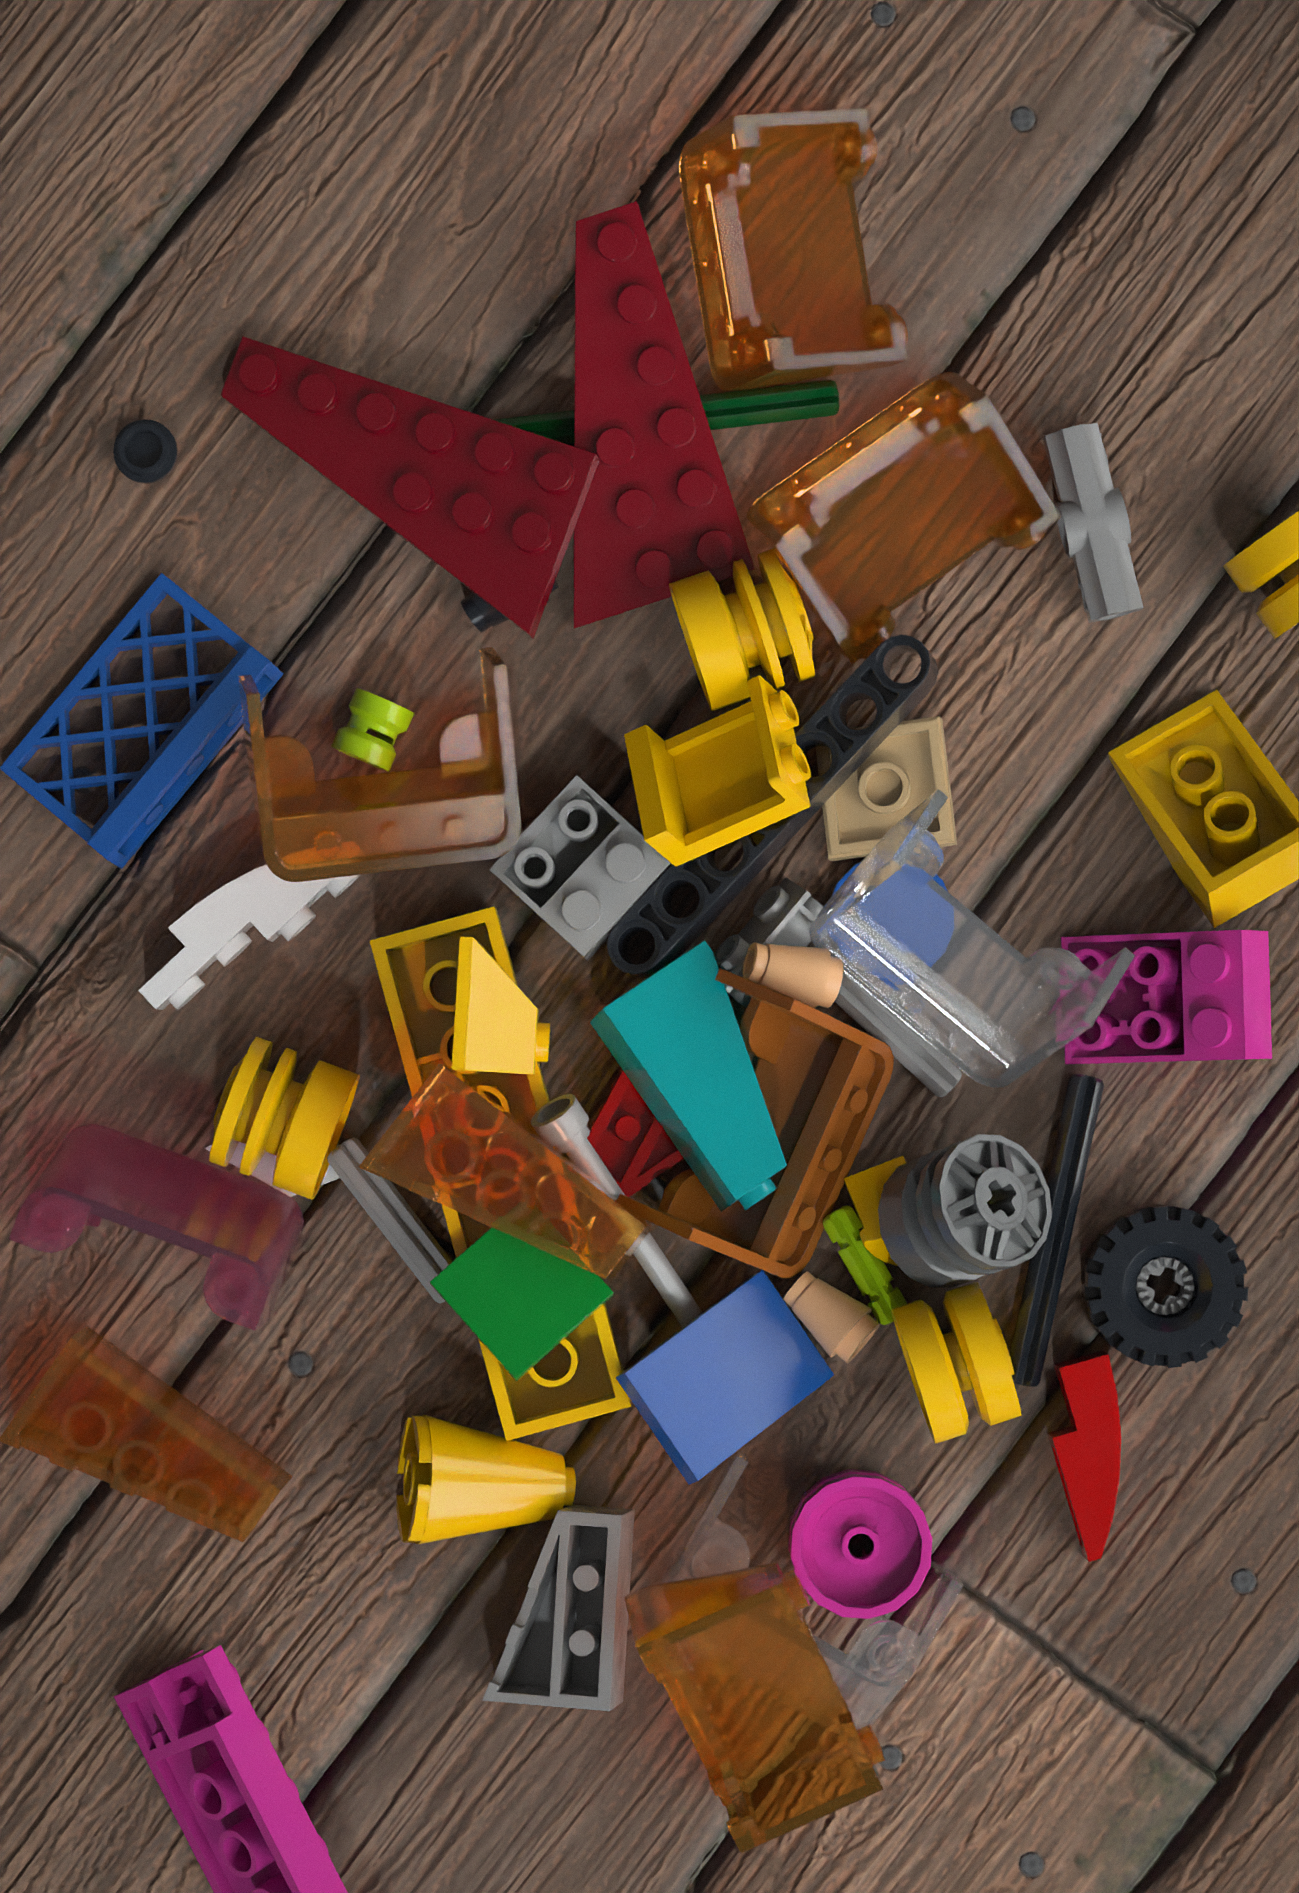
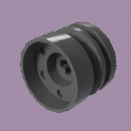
(965, 1211)

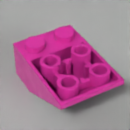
(1179, 998)

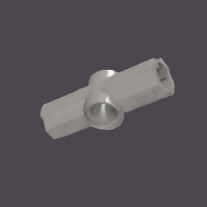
(1093, 522)

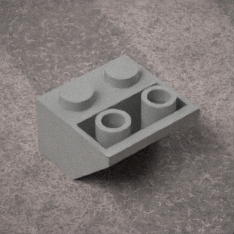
(580, 867)

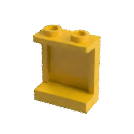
(719, 776)

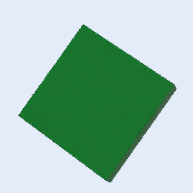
(518, 1298)

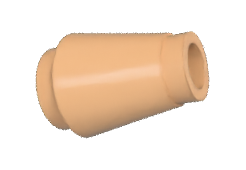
(795, 971)
(831, 1316)

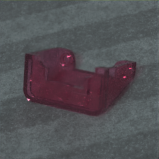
(174, 1198)

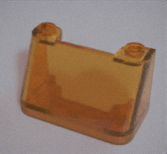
(785, 248)
(901, 508)
(755, 1698)

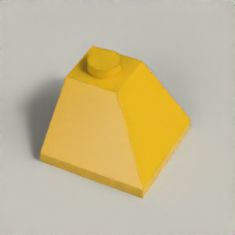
(494, 1018)

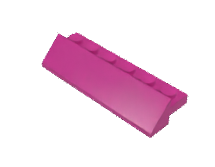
(226, 1780)

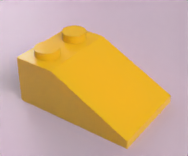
(1214, 806)

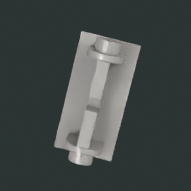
(779, 918)

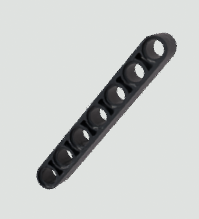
(848, 750)

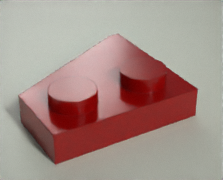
(631, 1138)

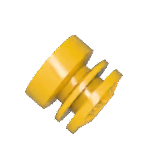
(743, 629)
(283, 1117)

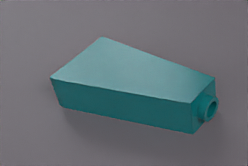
(696, 1077)

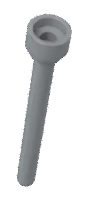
(565, 1128)

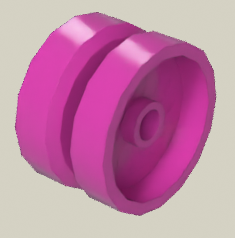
(852, 1505)

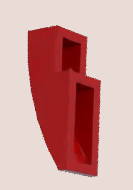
(1089, 1448)

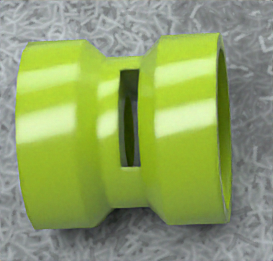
(376, 715)

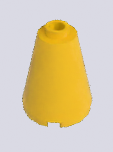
(474, 1482)

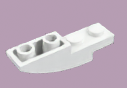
(219, 925)

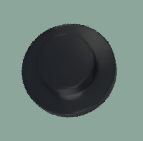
(145, 451)

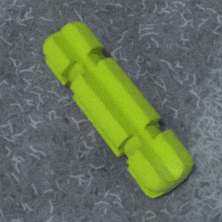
(866, 1270)

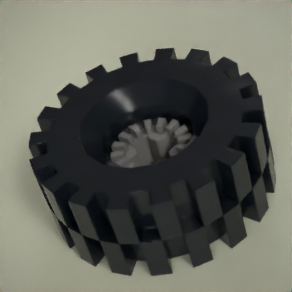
(1183, 1325)

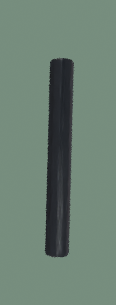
(1048, 1264)

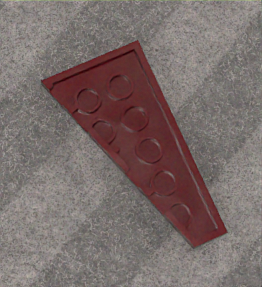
(451, 483)
(659, 487)

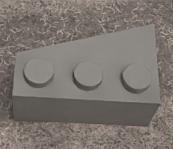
(574, 1616)

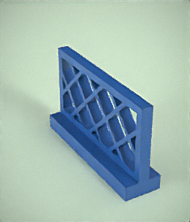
(179, 758)

